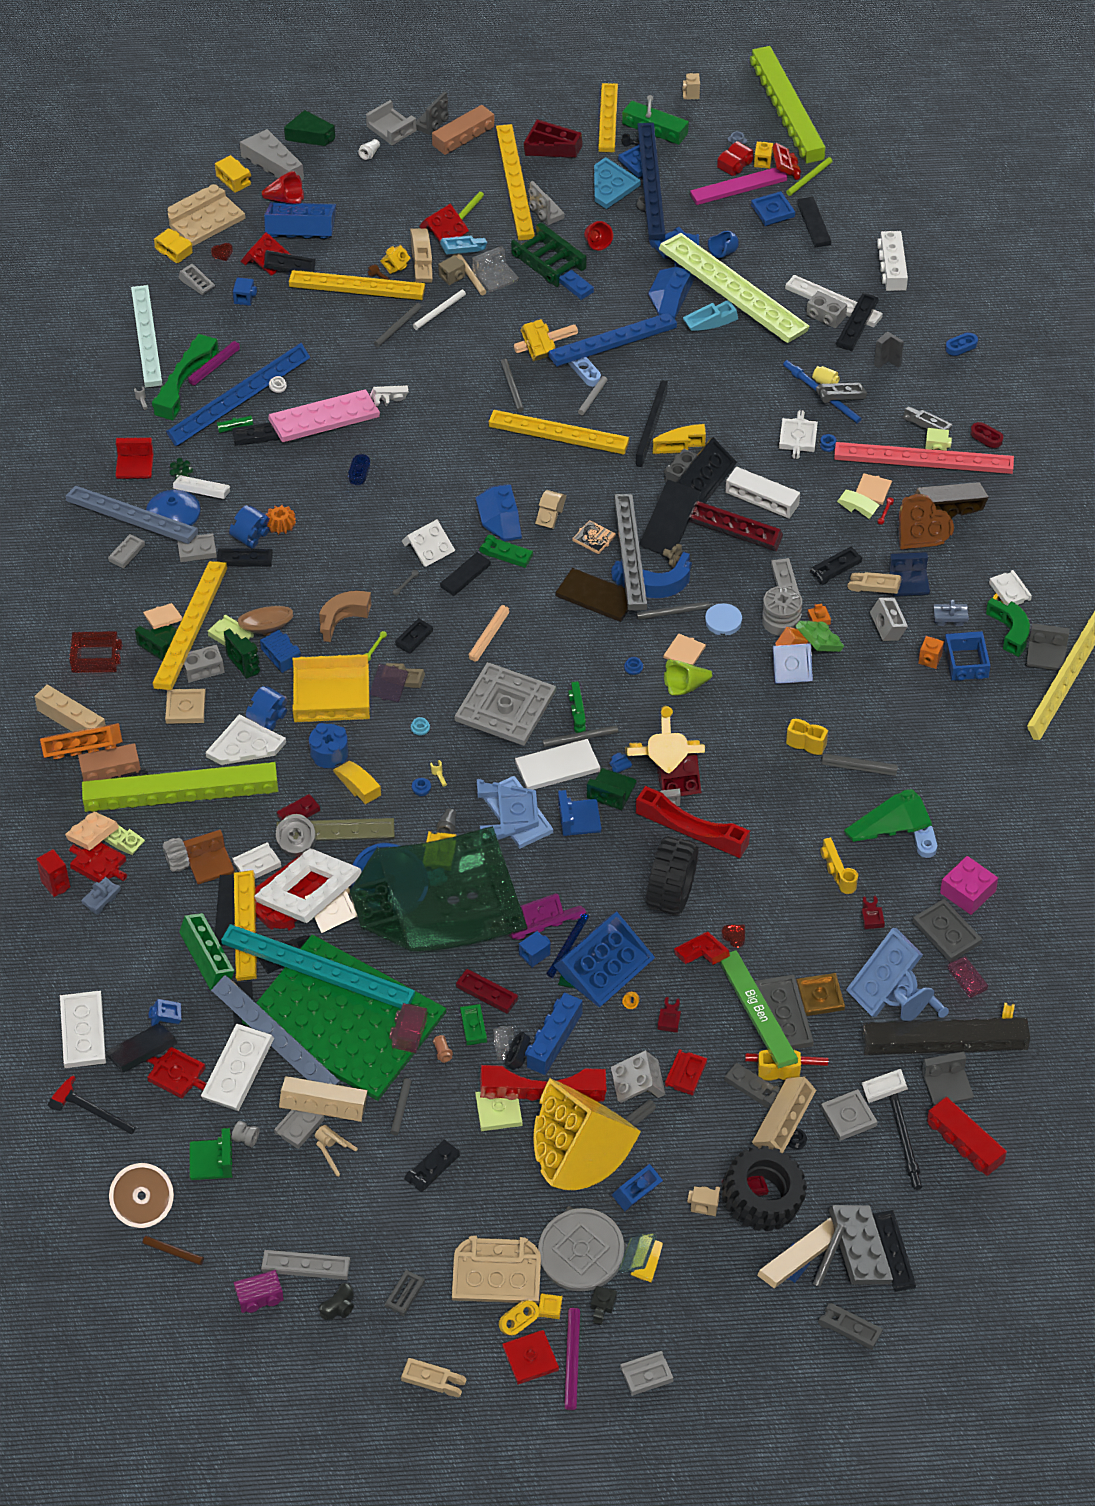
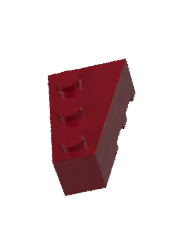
(552, 141)

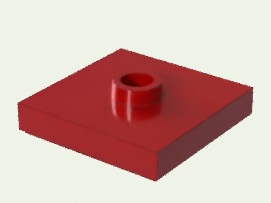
(530, 1357)

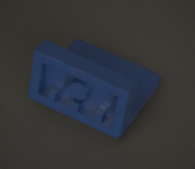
(912, 571)

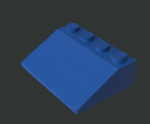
(300, 219)
(604, 960)

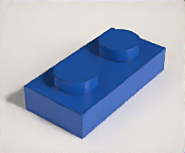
(576, 284)

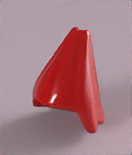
(285, 189)

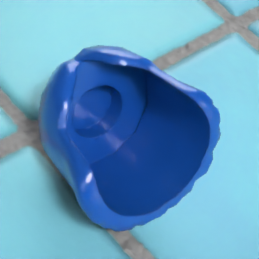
(723, 240)

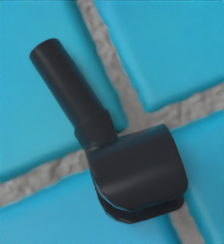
(627, 141)

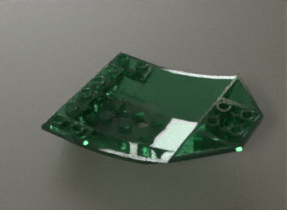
(408, 887)

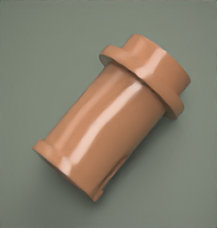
(444, 1053)

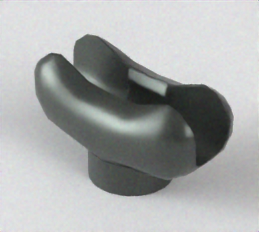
(339, 1304)

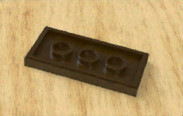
(594, 594)

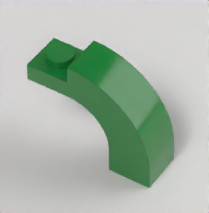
(1015, 620)

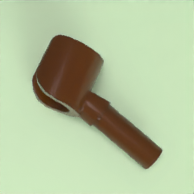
(374, 270)

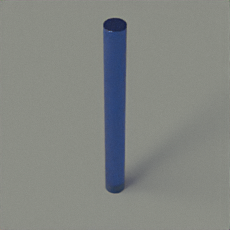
(569, 943)

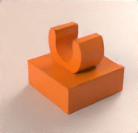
(818, 614)

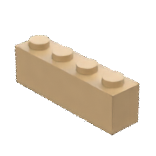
(66, 711)
(323, 1098)
(785, 1114)

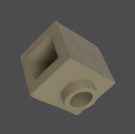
(452, 270)

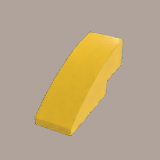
(679, 439)
(358, 781)

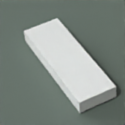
(201, 487)

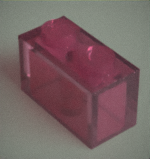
(409, 1027)

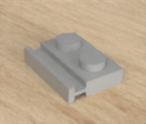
(199, 548)
(298, 1127)
(646, 1373)

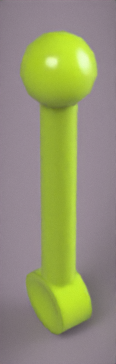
(383, 634)

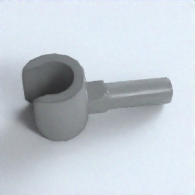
(140, 395)

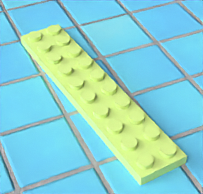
(734, 287)

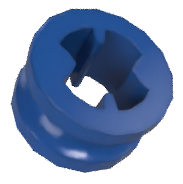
(828, 438)

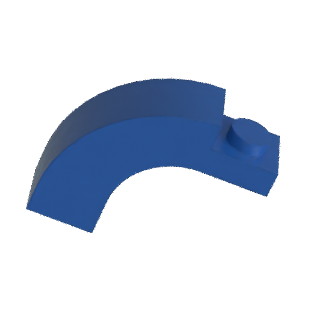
(669, 583)

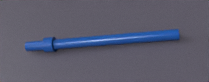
(799, 373)

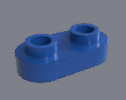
(961, 344)

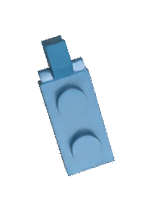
(463, 244)

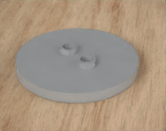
(581, 1249)

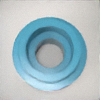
(420, 722)

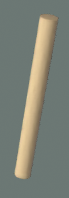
(472, 276)

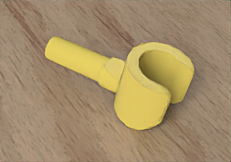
(437, 770)

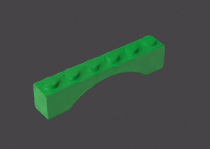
(200, 352)

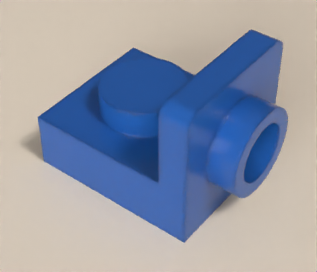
(165, 1011)

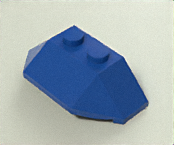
(670, 290)
(499, 512)

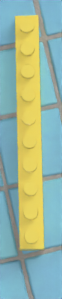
(1063, 681)

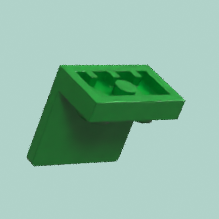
(211, 1158)

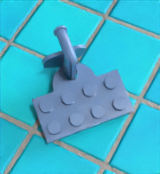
(887, 974)

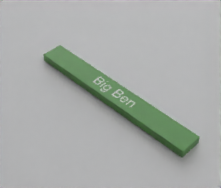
(758, 1010)

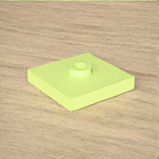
(498, 1113)

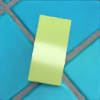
(853, 500)
(125, 840)

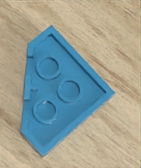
(612, 182)

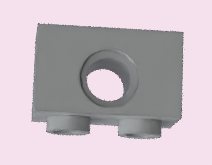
(888, 619)

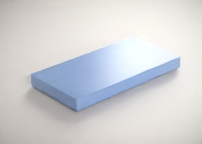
(526, 837)

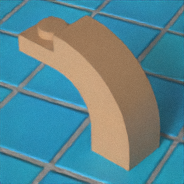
(343, 606)

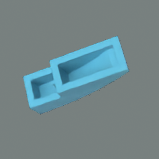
(711, 316)

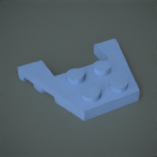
(516, 807)

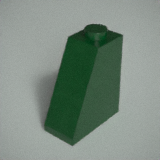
(309, 130)

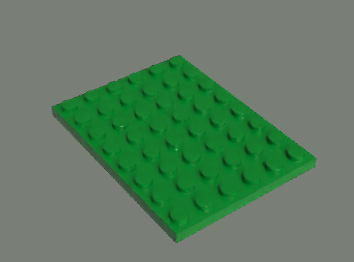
(342, 1026)

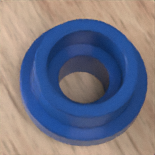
(633, 666)
(421, 786)

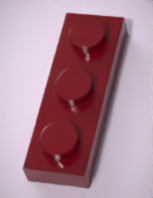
(487, 991)

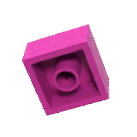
(969, 885)

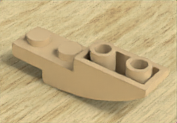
(421, 255)

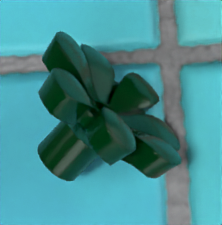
(180, 468)

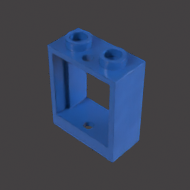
(972, 641)

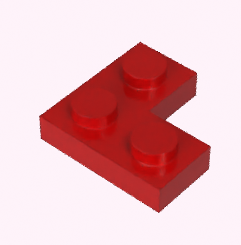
(703, 945)

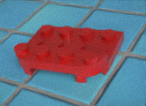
(276, 919)

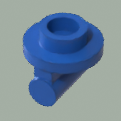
(620, 762)

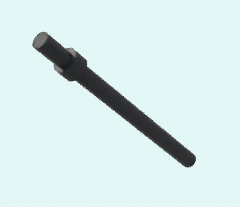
(912, 1168)

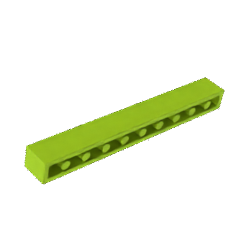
(787, 104)
(179, 786)

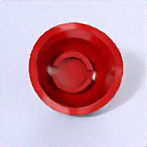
(598, 235)

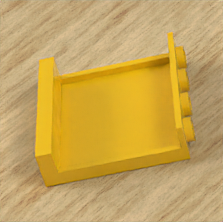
(331, 688)

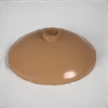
(265, 619)
(125, 1190)

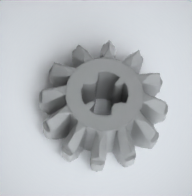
(176, 854)

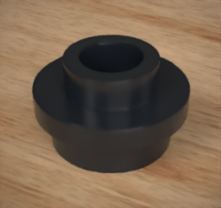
(798, 1134)

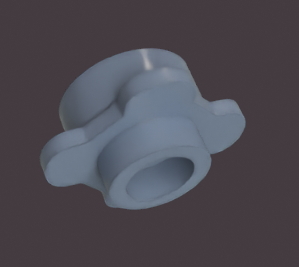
(737, 136)

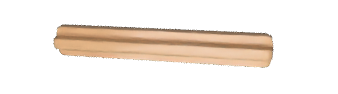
(554, 335)
(488, 633)

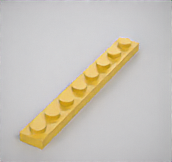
(357, 285)
(559, 432)

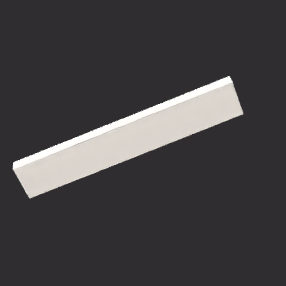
(808, 290)

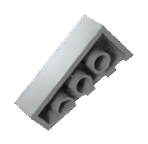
(270, 154)

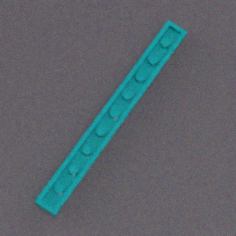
(317, 966)

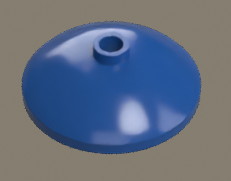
(176, 505)

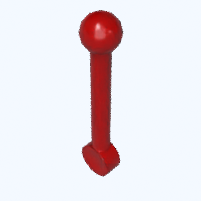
(890, 501)

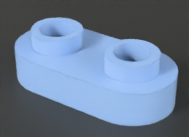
(925, 837)

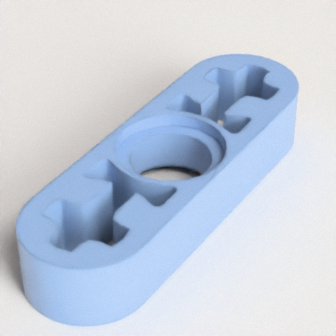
(586, 373)

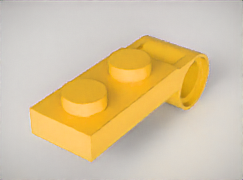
(845, 878)

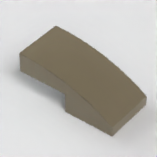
(414, 678)

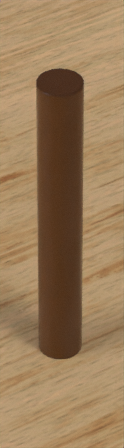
(173, 1250)

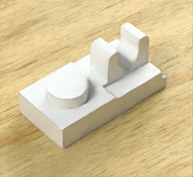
(388, 393)

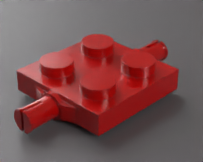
(98, 862)
(176, 1072)

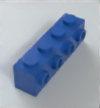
(554, 1033)

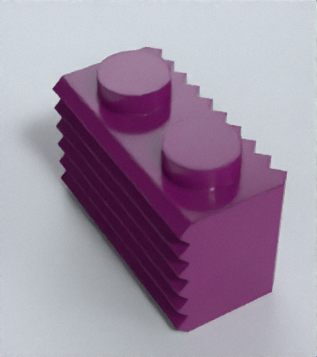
(258, 1291)

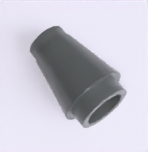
(447, 822)

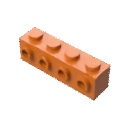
(77, 741)

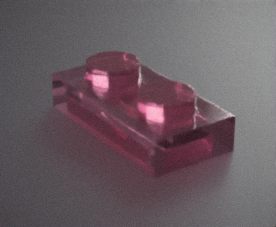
(968, 977)

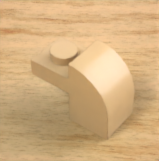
(550, 505)

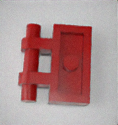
(786, 161)

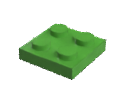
(820, 636)

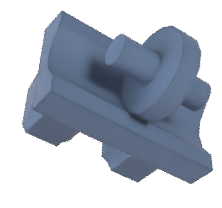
(951, 613)
(100, 895)

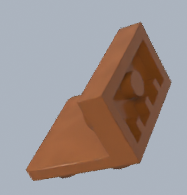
(208, 857)

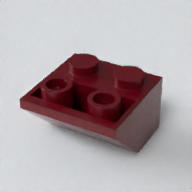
(683, 777)

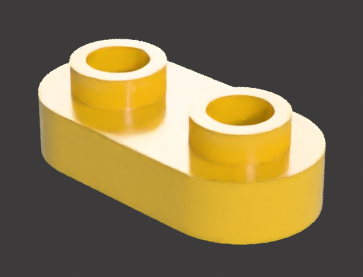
(518, 1318)

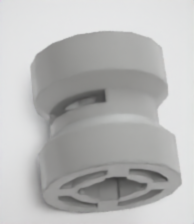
(245, 1134)

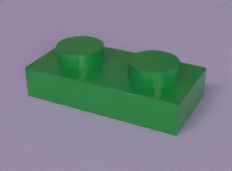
(473, 1024)

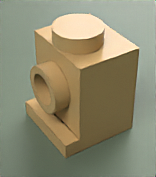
(691, 86)
(704, 1200)

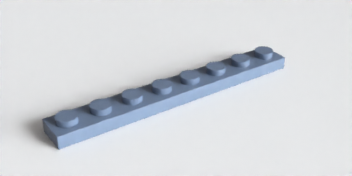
(132, 514)
(283, 1042)

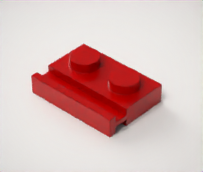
(686, 1072)

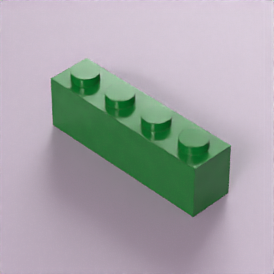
(665, 125)
(205, 949)

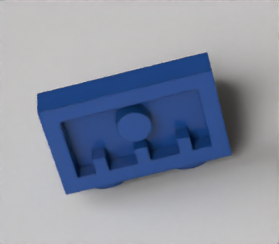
(578, 816)

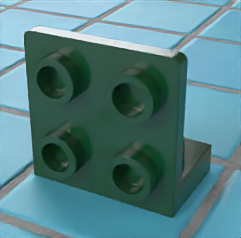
(155, 640)
(611, 788)

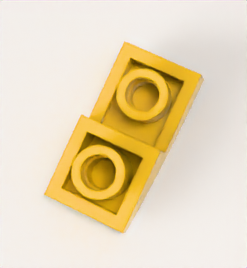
(648, 1272)

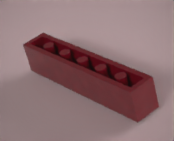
(736, 526)

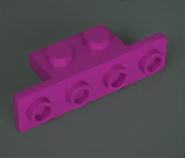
(546, 913)

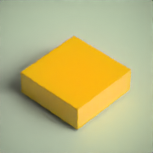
(550, 1306)

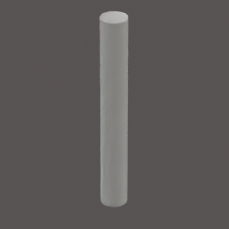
(592, 395)

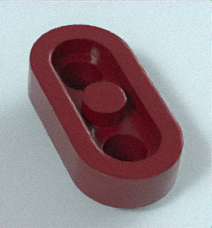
(986, 435)

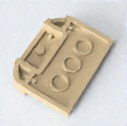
(204, 214)
(496, 1270)

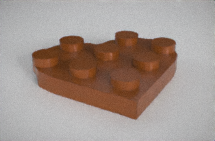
(922, 524)

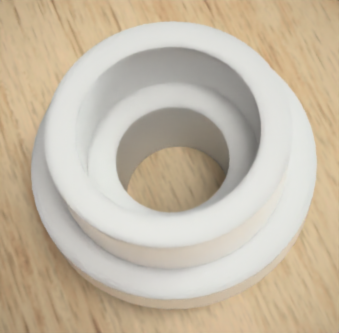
(277, 380)

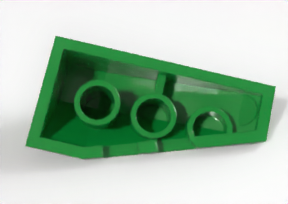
(897, 813)

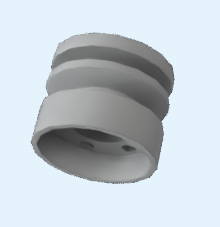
(781, 609)

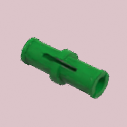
(228, 425)

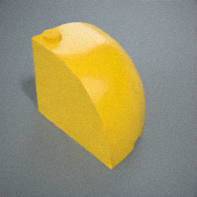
(579, 1138)

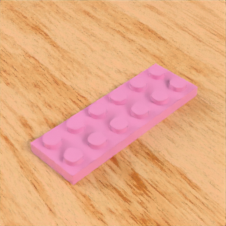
(324, 415)

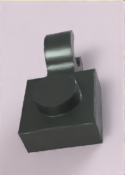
(602, 1302)

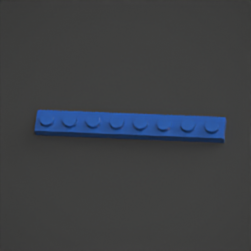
(612, 339)

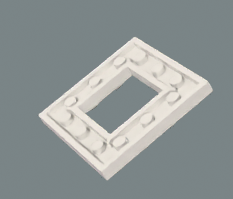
(340, 877)

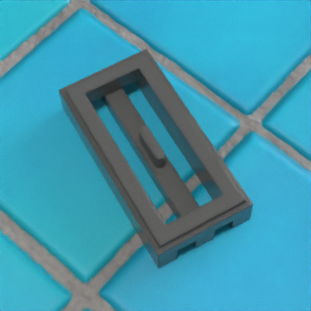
(396, 1307)

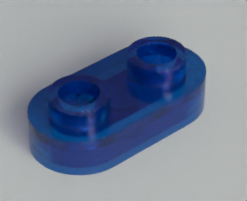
(358, 473)

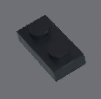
(414, 636)

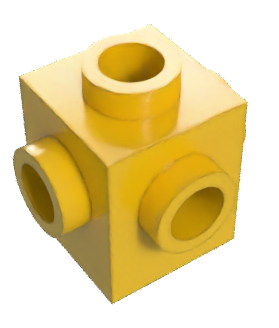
(395, 259)

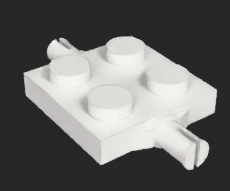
(798, 434)

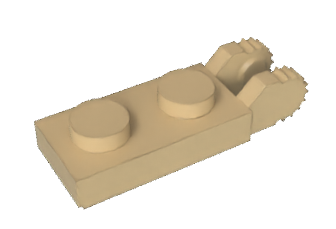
(874, 582)
(432, 1377)

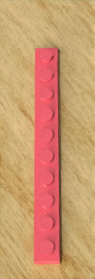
(924, 457)

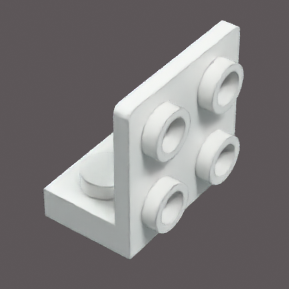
(429, 543)

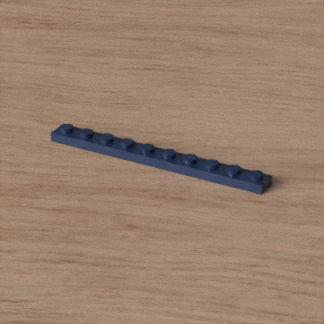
(651, 181)

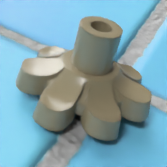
(673, 554)

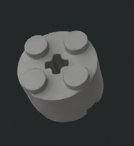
(287, 829)

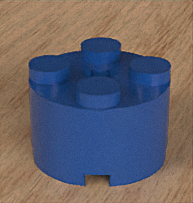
(249, 526)
(267, 707)
(328, 745)

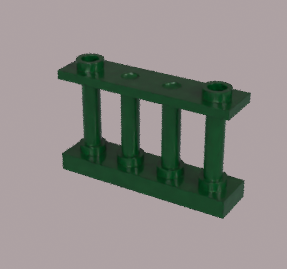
(552, 242)

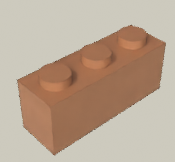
(109, 763)

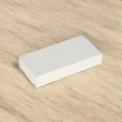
(884, 1085)

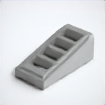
(184, 276)

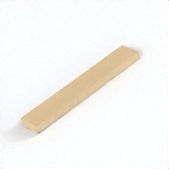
(798, 1255)

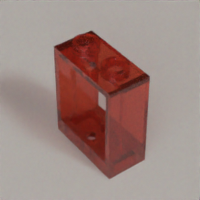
(94, 639)

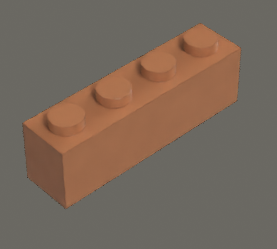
(463, 129)

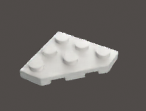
(244, 742)

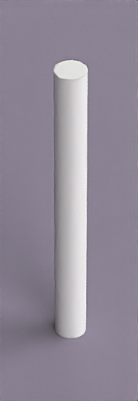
(439, 309)

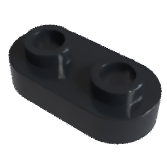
(517, 1051)

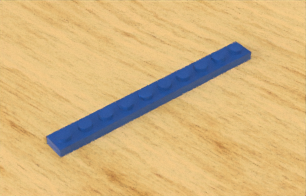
(237, 394)

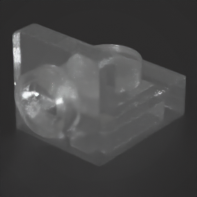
(500, 1038)

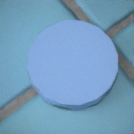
(723, 619)

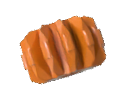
(281, 519)

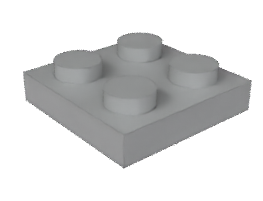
(848, 1115)

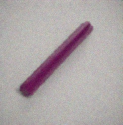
(572, 1359)

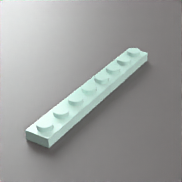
(146, 336)

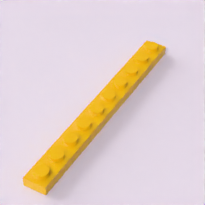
(515, 182)
(190, 626)

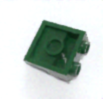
(242, 653)

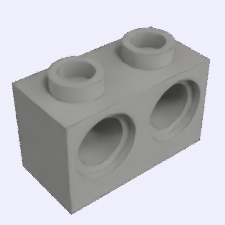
(826, 309)
(203, 663)

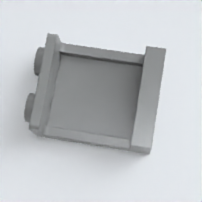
(390, 124)

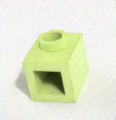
(938, 439)

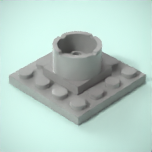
(505, 703)

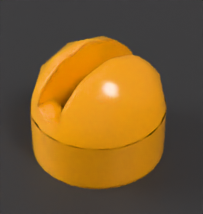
(627, 1000)

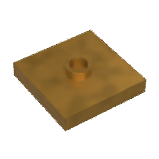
(820, 994)

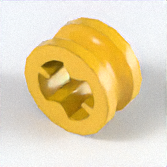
(1008, 1011)

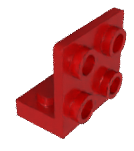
(445, 223)
(257, 252)
(134, 458)

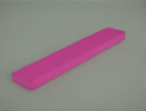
(737, 185)

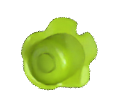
(684, 677)

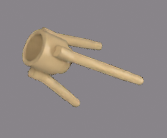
(328, 1138)

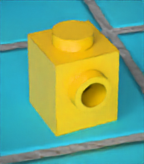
(763, 155)

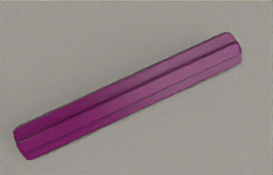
(213, 363)

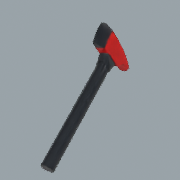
(66, 1094)

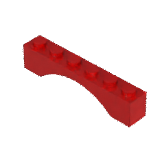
(660, 809)
(501, 1083)

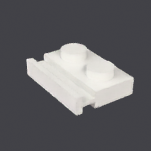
(1010, 588)
(260, 859)

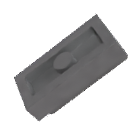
(888, 349)

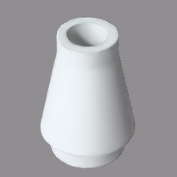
(368, 149)

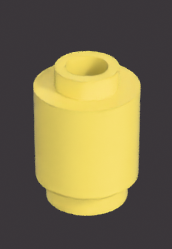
(825, 375)

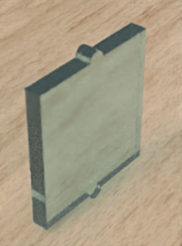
(637, 1253)

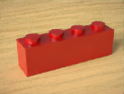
(966, 1136)

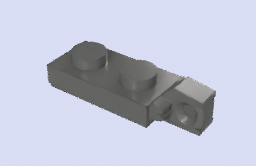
(925, 419)

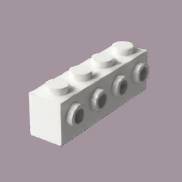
(893, 260)
(762, 492)

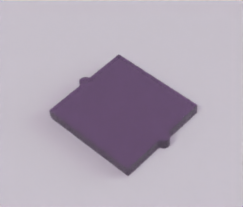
(389, 683)

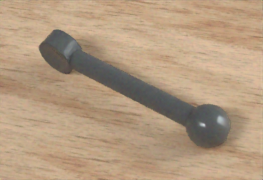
(414, 574)

